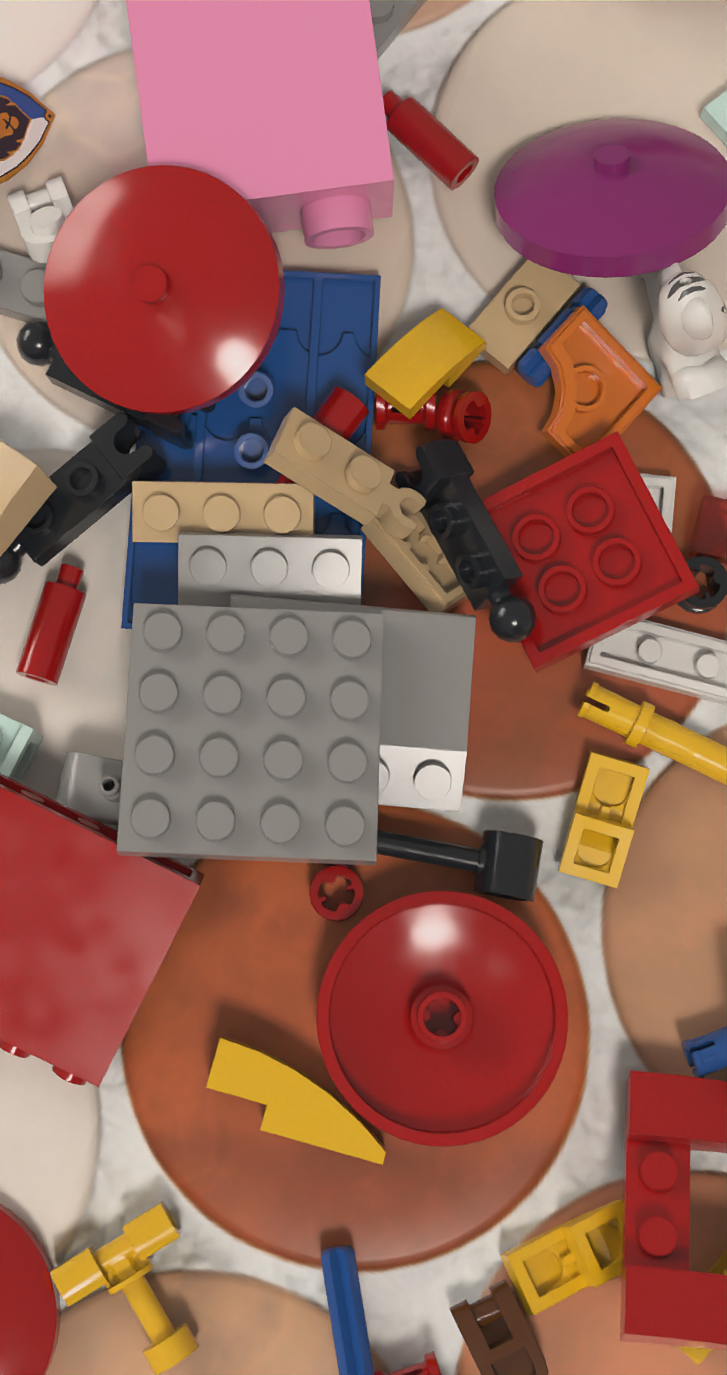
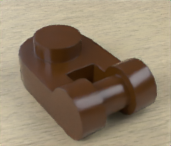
(510, 1355)

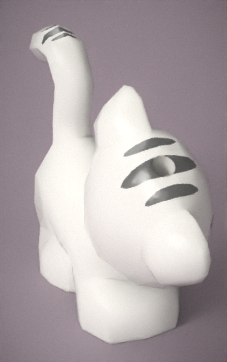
(686, 332)

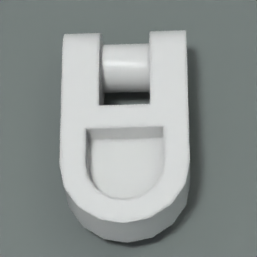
(41, 216)

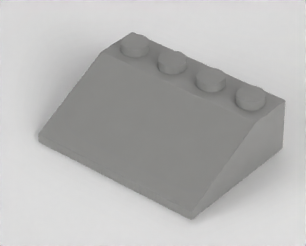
(421, 703)

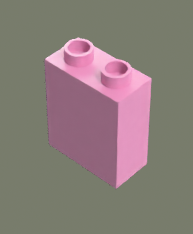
(272, 105)

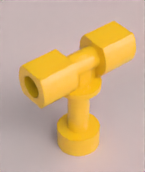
(122, 1267)

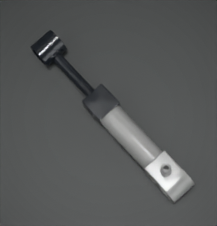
(503, 864)

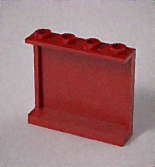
(77, 932)

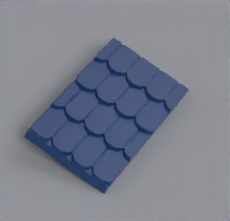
(321, 344)

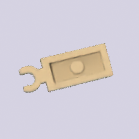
(341, 474)

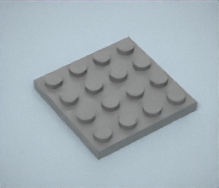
(252, 735)

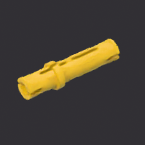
(662, 735)

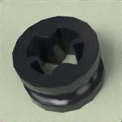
(717, 582)

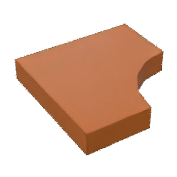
(594, 382)

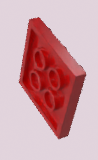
(588, 550)

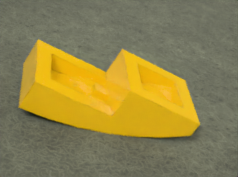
(424, 361)
(603, 819)
(567, 1258)

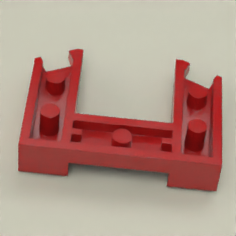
(658, 1292)

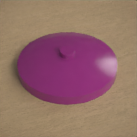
(612, 197)

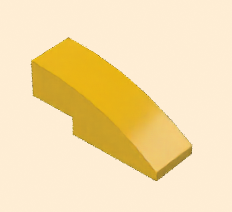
(294, 1101)

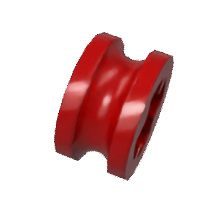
(463, 416)
(329, 877)

